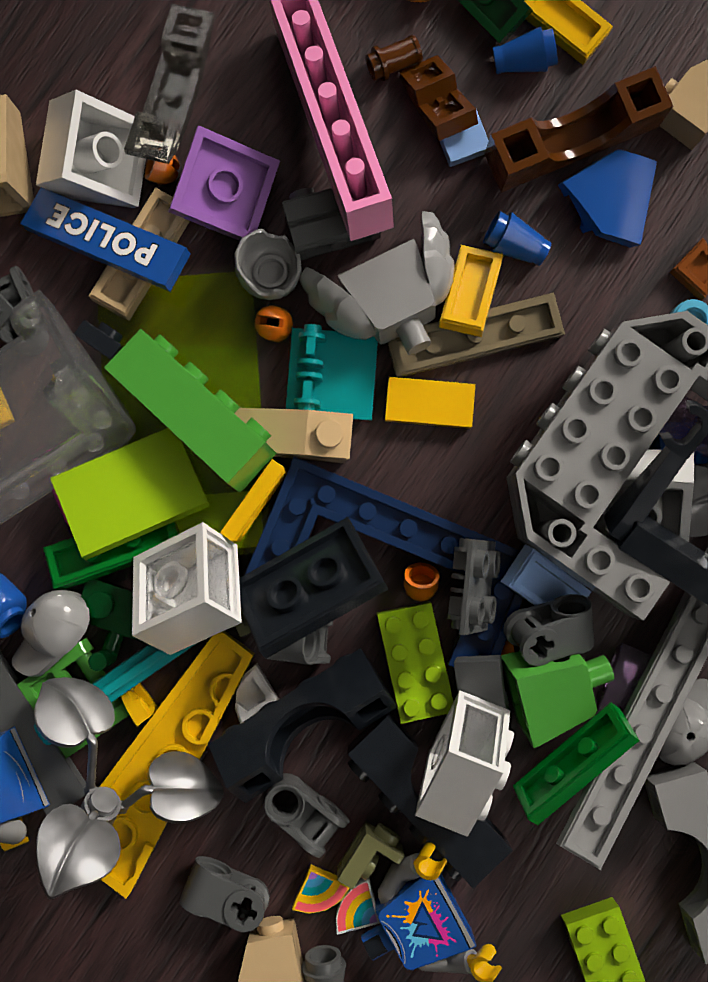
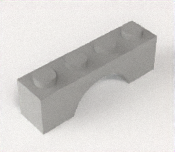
(681, 804)

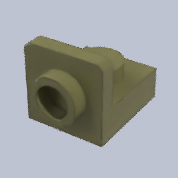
(361, 855)

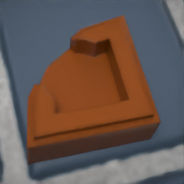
(693, 270)

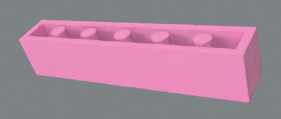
(333, 117)

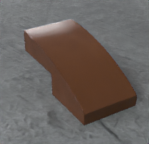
(437, 99)

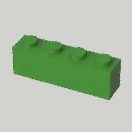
(190, 410)

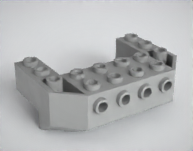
(594, 445)

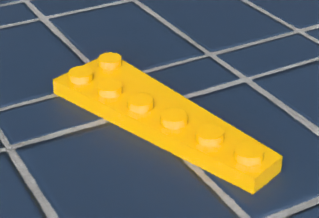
(179, 724)

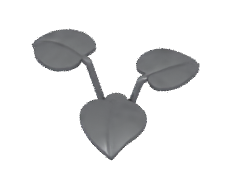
(80, 843)

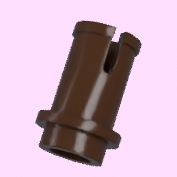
(393, 57)

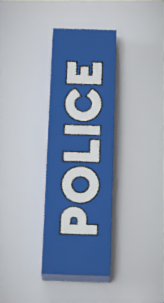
(106, 239)

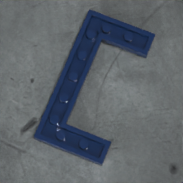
(316, 492)

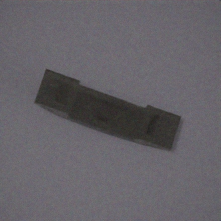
(175, 85)

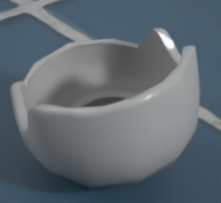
(267, 265)

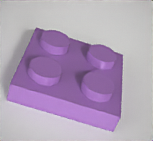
(223, 184)

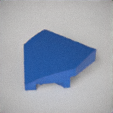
(613, 196)

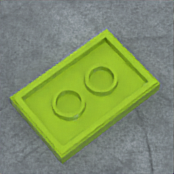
(129, 493)

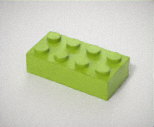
(415, 662)
(602, 943)

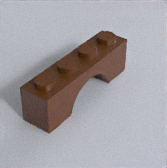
(540, 147)

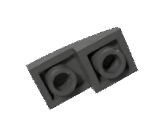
(482, 678)

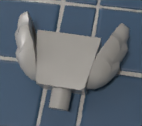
(390, 292)

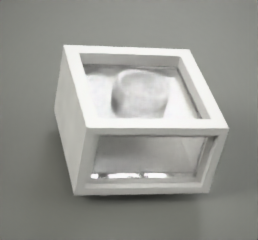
(186, 589)
(466, 764)

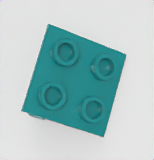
(331, 372)

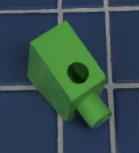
(554, 695)

